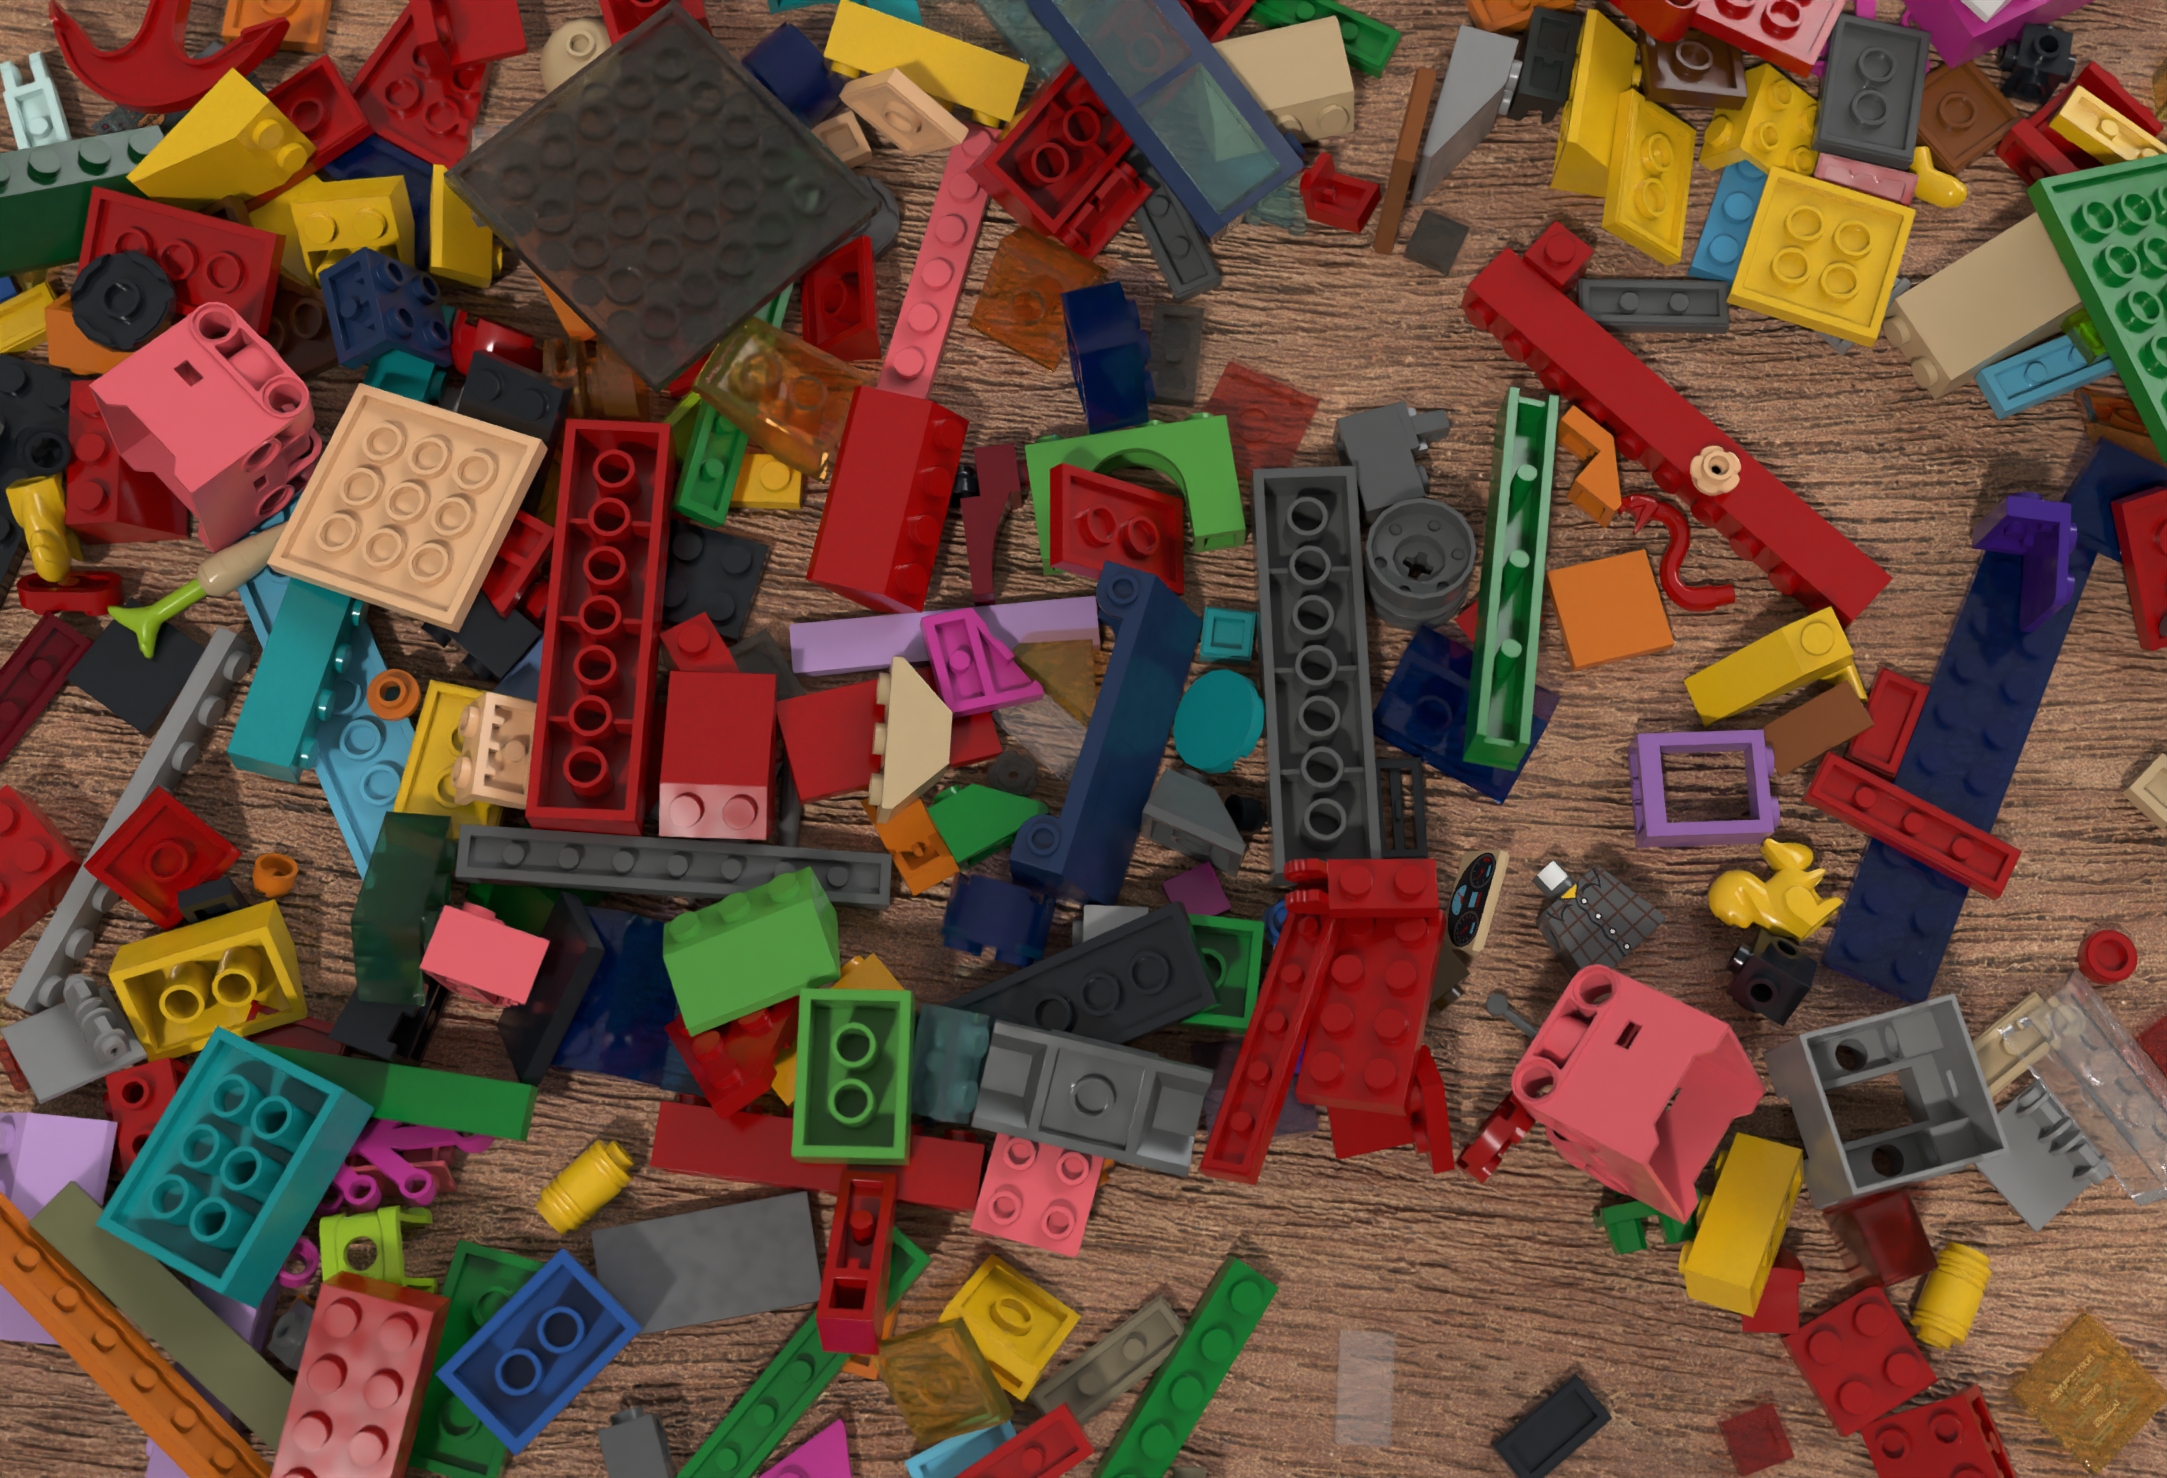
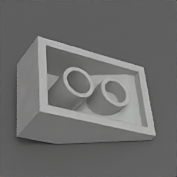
(1472, 94)

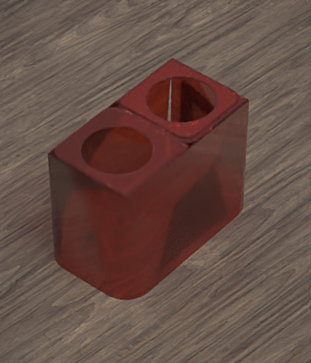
(1881, 1239)

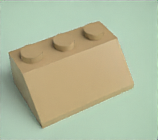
(1297, 77)

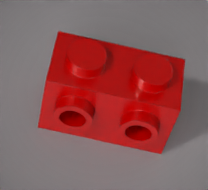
(137, 1102)

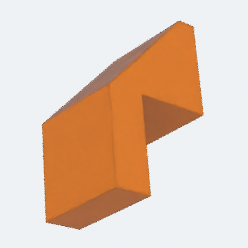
(1597, 486)
(914, 846)

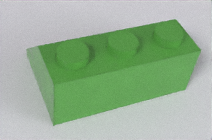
(752, 950)

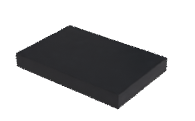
(571, 959)

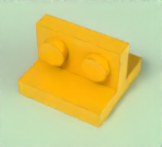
(1012, 1323)

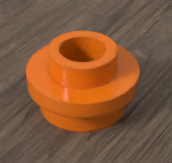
(402, 706)

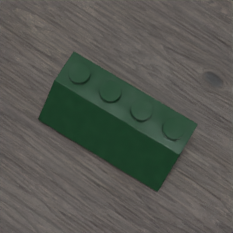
(50, 191)

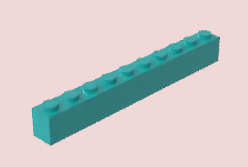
(315, 628)

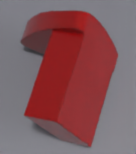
(1780, 1298)

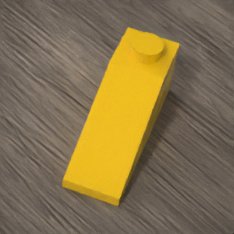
(1770, 667)

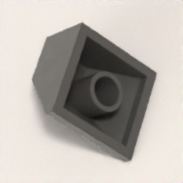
(1192, 821)

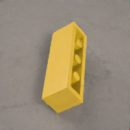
(933, 61)

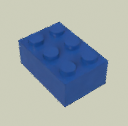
(539, 1351)

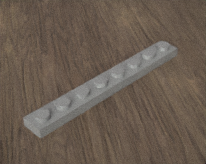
(168, 757)

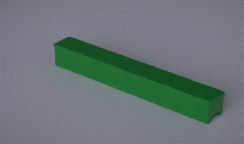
(1511, 583)

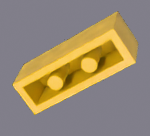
(1742, 1223)

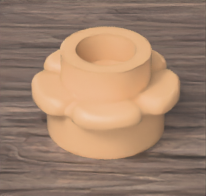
(1712, 483)

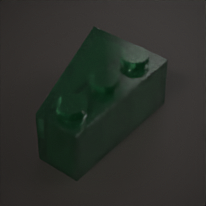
(401, 906)

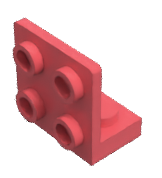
(1037, 1194)

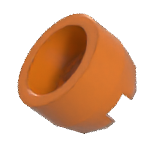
(274, 874)

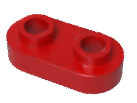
(77, 592)

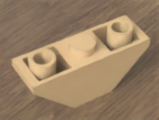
(910, 741)

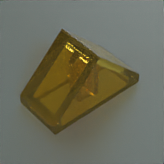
(1064, 672)

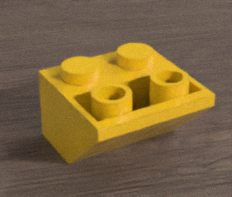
(353, 214)

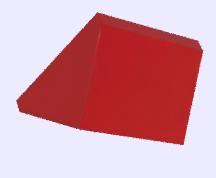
(843, 303)

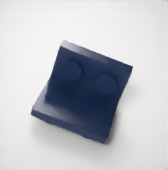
(384, 306)

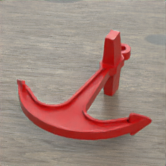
(153, 68)

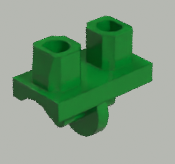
(1625, 1228)

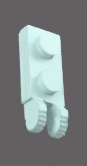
(34, 107)

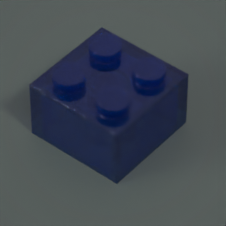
(1108, 356)

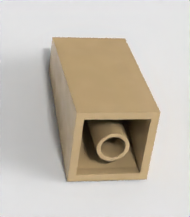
(1983, 308)

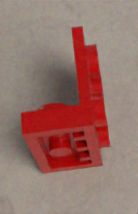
(467, 32)
(1424, 1126)
(1939, 1440)

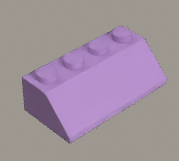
(35, 1164)

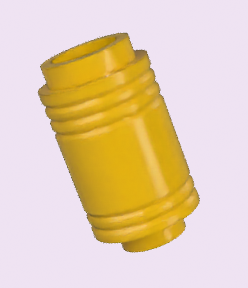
(585, 1186)
(1951, 1296)

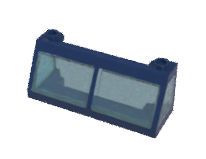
(1177, 104)

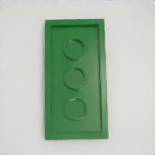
(449, 1434)

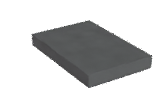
(1871, 91)

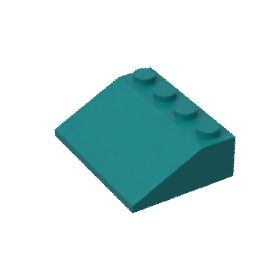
(235, 1167)

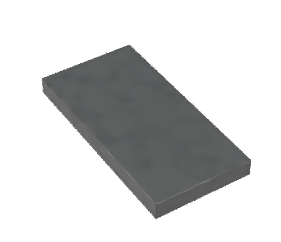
(712, 1263)

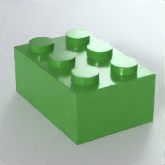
(854, 1076)

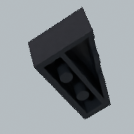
(487, 639)
(391, 1030)

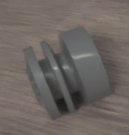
(1422, 538)

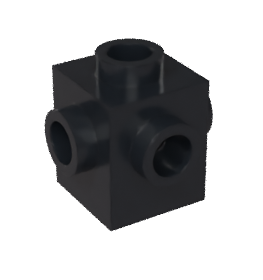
(2035, 63)
(1770, 976)

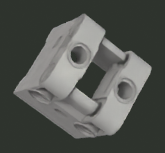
(1947, 1127)

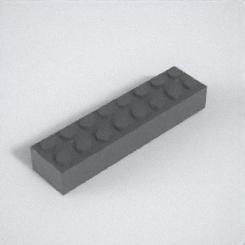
(1313, 667)

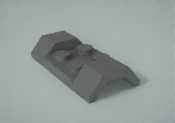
(1091, 1097)

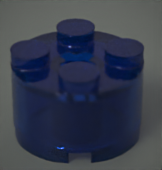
(795, 74)
(996, 918)

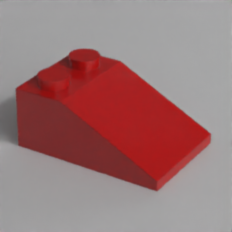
(719, 755)

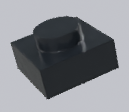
(210, 900)

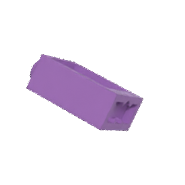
(1649, 799)

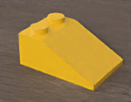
(223, 147)

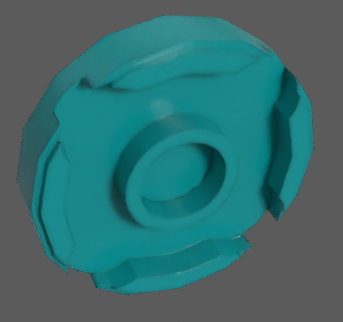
(1218, 721)

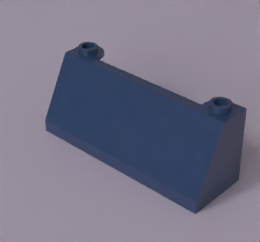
(1091, 843)

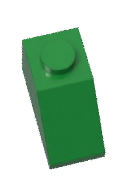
(980, 821)

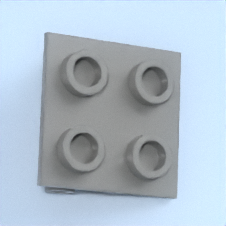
(73, 1040)
(2047, 1158)

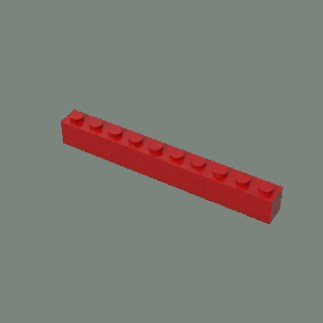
(1664, 435)

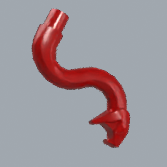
(1694, 599)

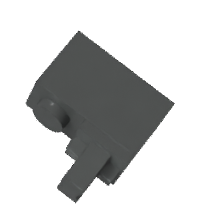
(1384, 450)

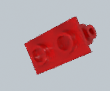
(1104, 211)

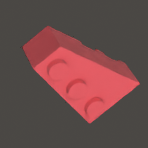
(483, 957)

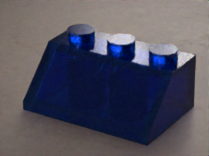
(1428, 712)
(627, 1004)

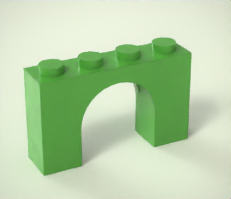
(1189, 452)

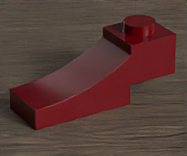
(984, 516)

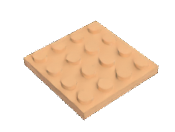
(408, 506)

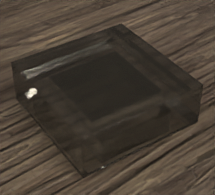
(1436, 242)

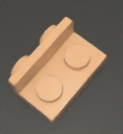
(495, 751)

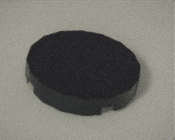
(123, 301)

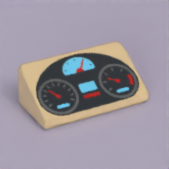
(1474, 901)

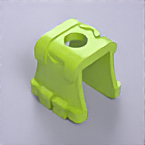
(384, 1229)

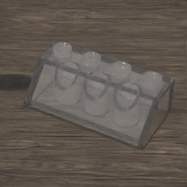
(2098, 1081)

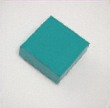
(1227, 636)

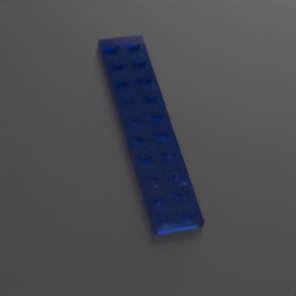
(1959, 761)

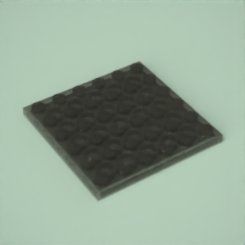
(663, 194)

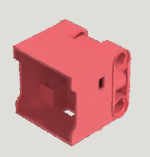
(213, 421)
(1616, 1097)

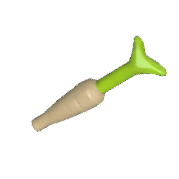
(215, 577)

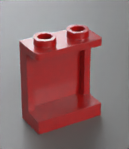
(2041, 152)

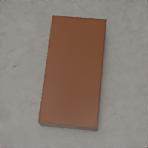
(1816, 728)

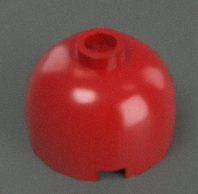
(493, 337)

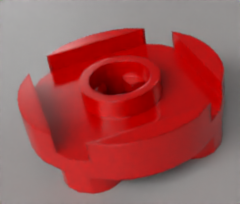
(1503, 1126)

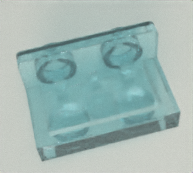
(948, 1062)

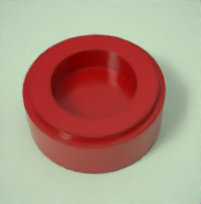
(2107, 957)

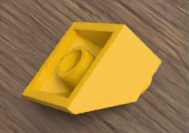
(458, 248)

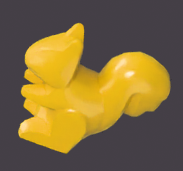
(40, 510)
(1781, 905)

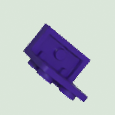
(2045, 538)

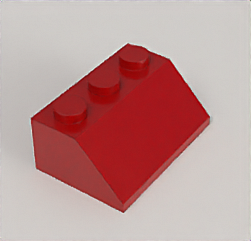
(104, 494)

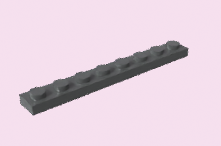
(661, 865)

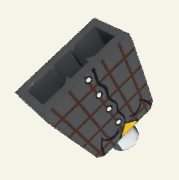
(1592, 918)

